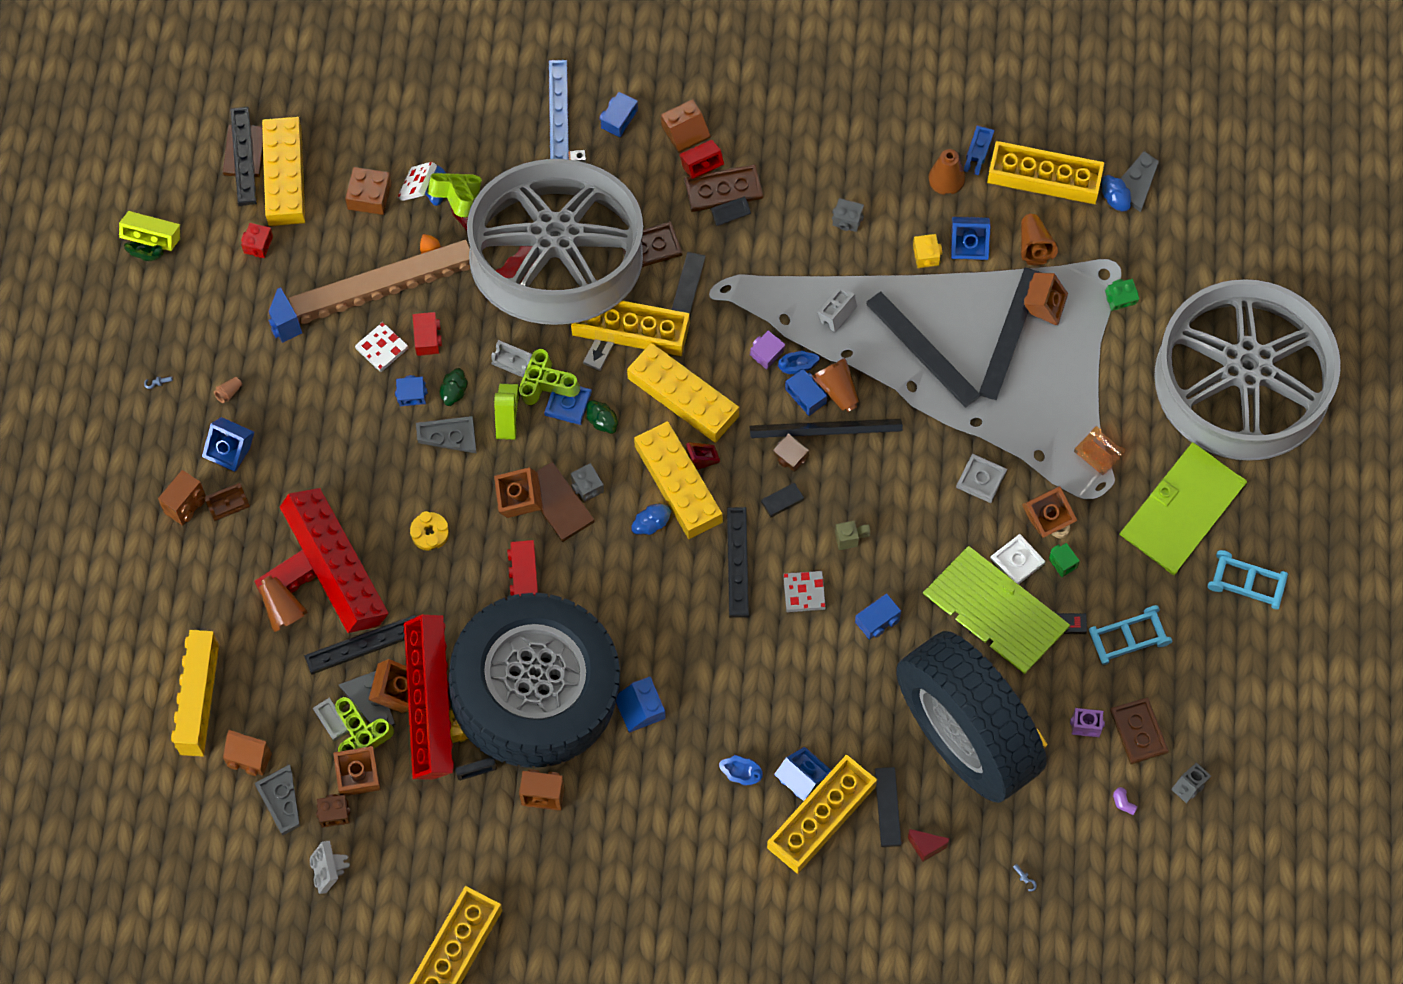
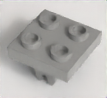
(327, 866)

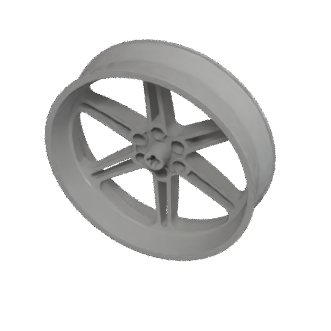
(555, 236)
(1264, 296)

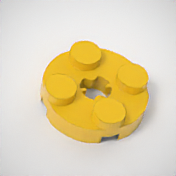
(429, 520)

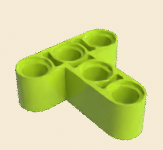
(457, 188)
(545, 375)
(505, 411)
(363, 729)

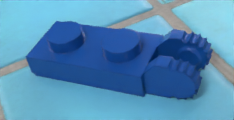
(979, 148)

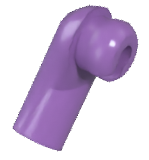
(1121, 801)

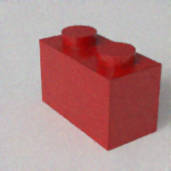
(702, 159)
(426, 334)

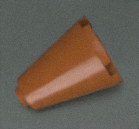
(947, 173)
(1036, 241)
(838, 384)
(280, 603)

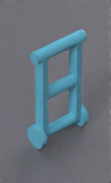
(1218, 586)
(1150, 612)

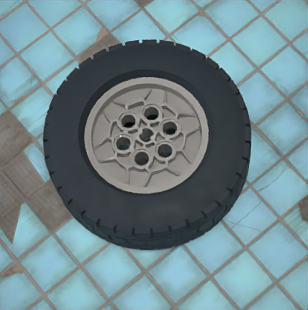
(971, 716)
(532, 726)

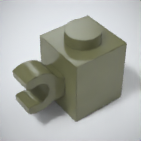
(848, 535)

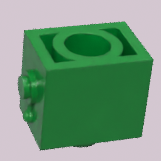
(1121, 294)

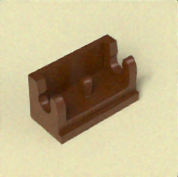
(227, 502)

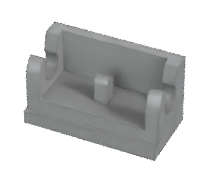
(837, 308)
(510, 358)

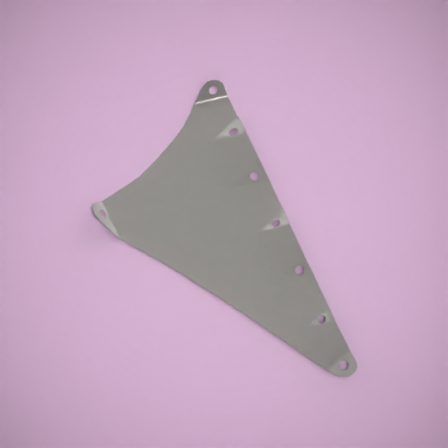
(1049, 386)

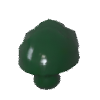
(144, 251)
(453, 387)
(602, 417)

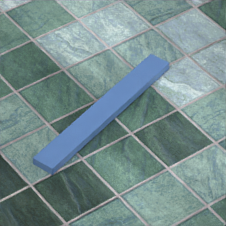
(558, 109)

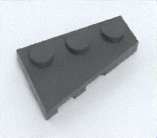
(1139, 178)
(448, 433)
(359, 691)
(280, 798)

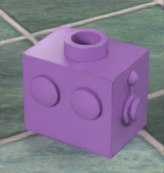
(767, 349)
(1087, 722)

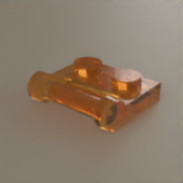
(1097, 456)

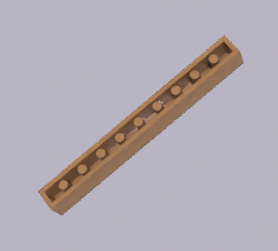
(381, 282)

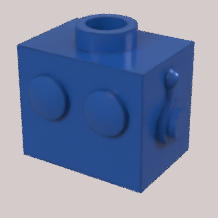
(411, 391)

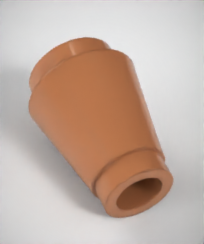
(227, 390)

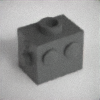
(847, 215)
(586, 483)
(1191, 783)

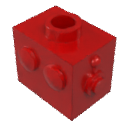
(256, 240)

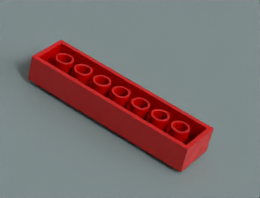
(334, 560)
(428, 697)

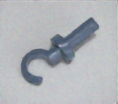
(158, 381)
(1023, 876)

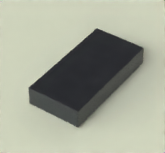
(730, 211)
(782, 500)
(475, 769)

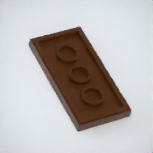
(722, 187)
(561, 504)

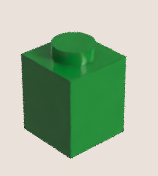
(1063, 559)

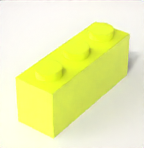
(149, 230)

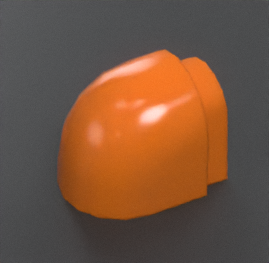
(428, 243)

